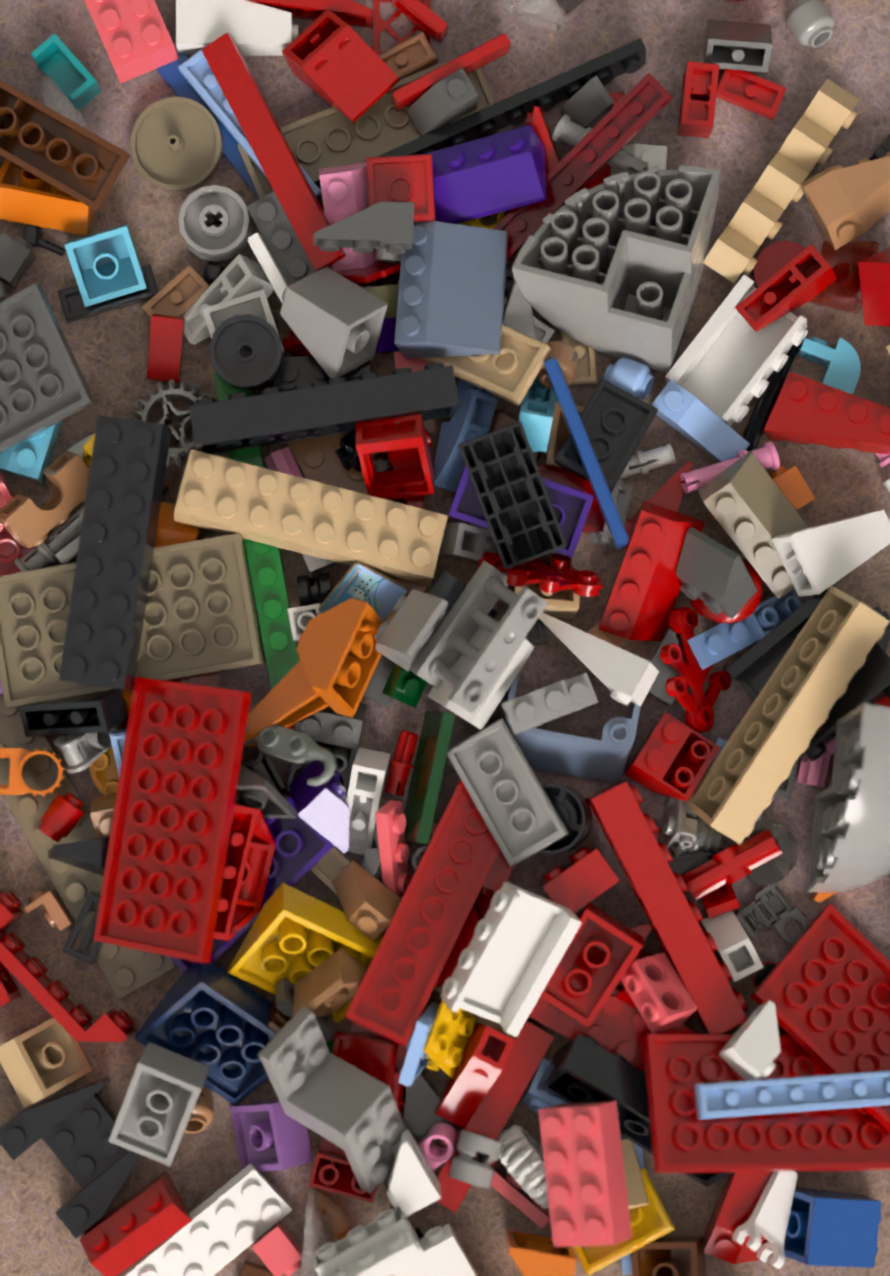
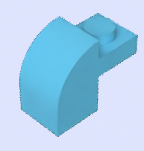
(841, 362)

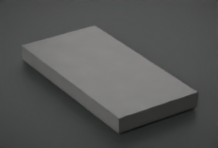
(507, 792)

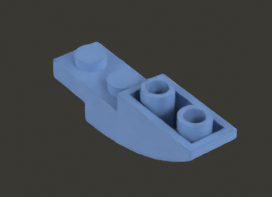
(470, 421)
(730, 638)

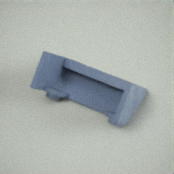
(577, 755)

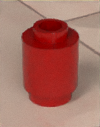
(61, 816)

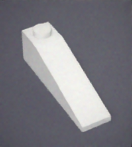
(619, 670)

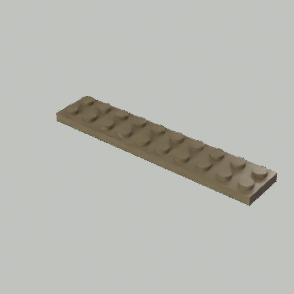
(122, 966)

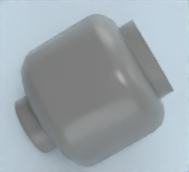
(810, 23)

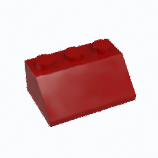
(135, 1227)

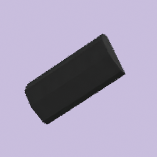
(512, 495)

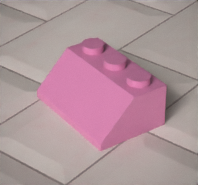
(344, 194)

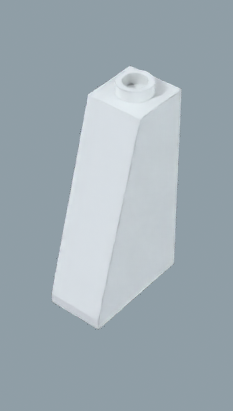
(255, 27)
(831, 550)

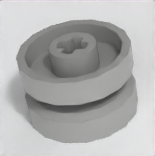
(212, 206)

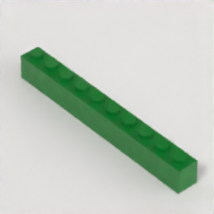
(266, 578)

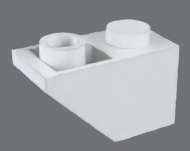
(733, 945)

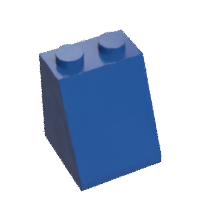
(832, 1228)

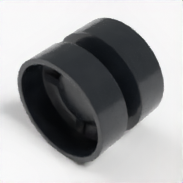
(575, 815)

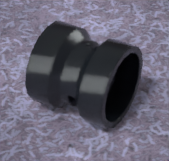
(313, 589)

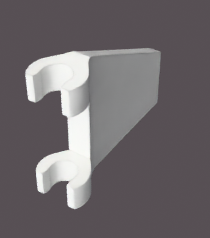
(770, 1218)

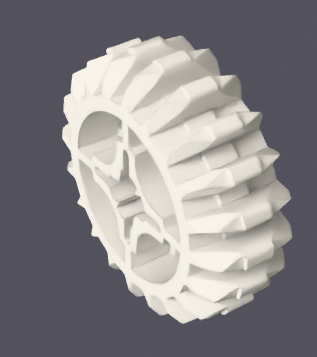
(525, 1162)

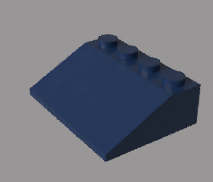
(216, 1024)

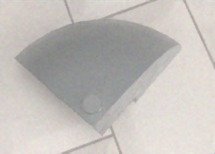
(624, 262)
(854, 814)

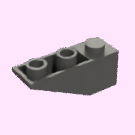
(377, 227)

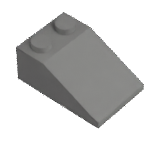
(159, 1104)

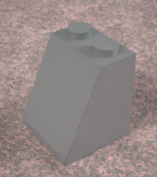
(334, 320)

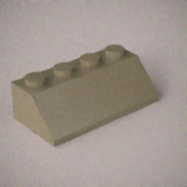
(753, 513)

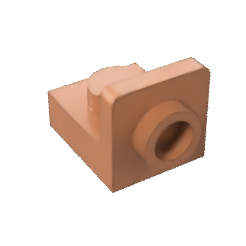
(55, 912)

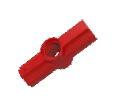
(732, 864)

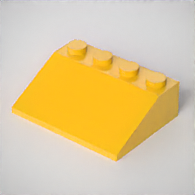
(295, 937)

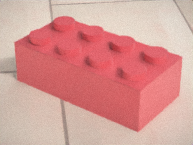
(132, 35)
(585, 1174)

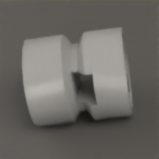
(472, 1171)

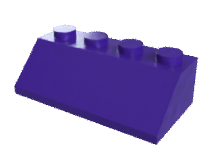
(488, 175)

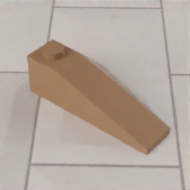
(849, 198)

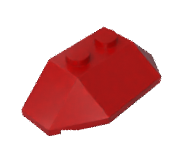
(245, 871)

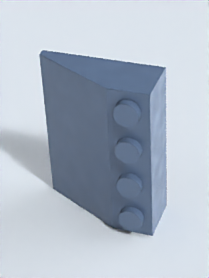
(451, 291)

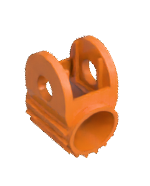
(18, 759)

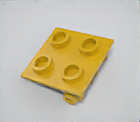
(448, 1039)

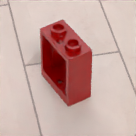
(395, 435)

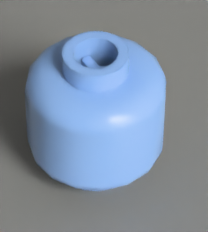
(630, 377)

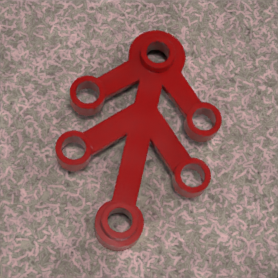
(583, 582)
(698, 707)

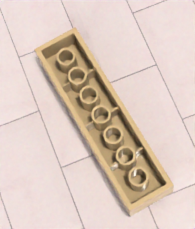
(309, 517)
(786, 714)

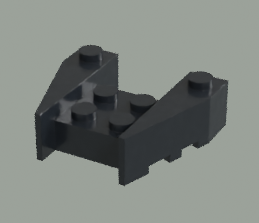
(78, 1133)

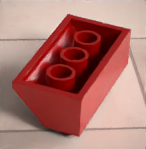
(647, 576)

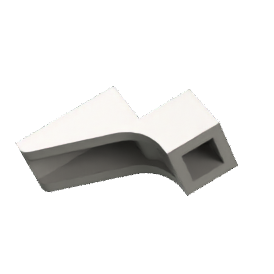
(550, 703)

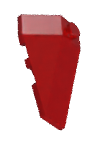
(731, 1211)

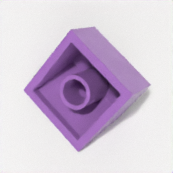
(269, 1136)

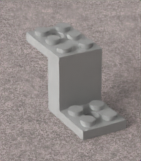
(334, 1098)

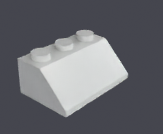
(495, 693)

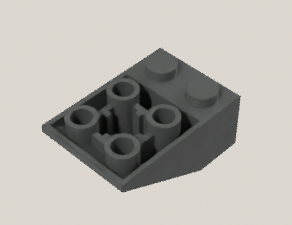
(336, 734)

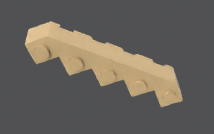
(782, 182)

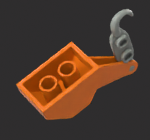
(332, 671)

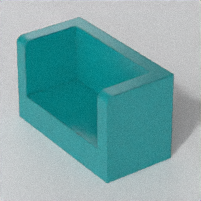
(66, 71)

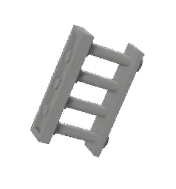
(461, 624)

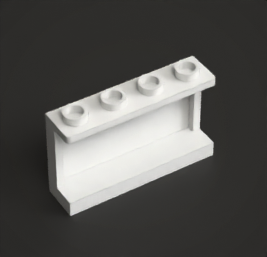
(732, 361)
(511, 957)

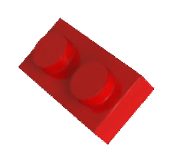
(750, 92)

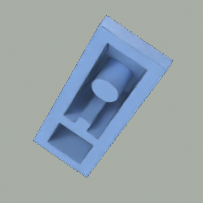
(698, 423)

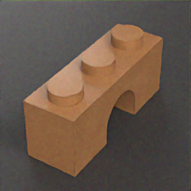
(31, 523)

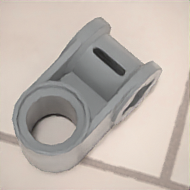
(82, 749)

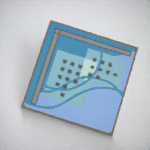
(366, 585)

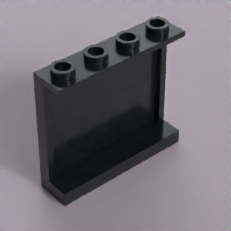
(866, 686)

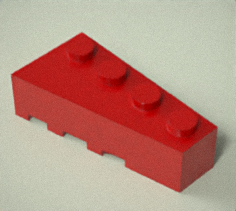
(828, 416)

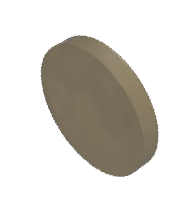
(176, 144)

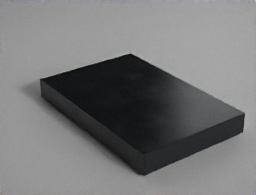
(615, 429)

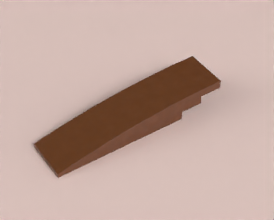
(57, 148)

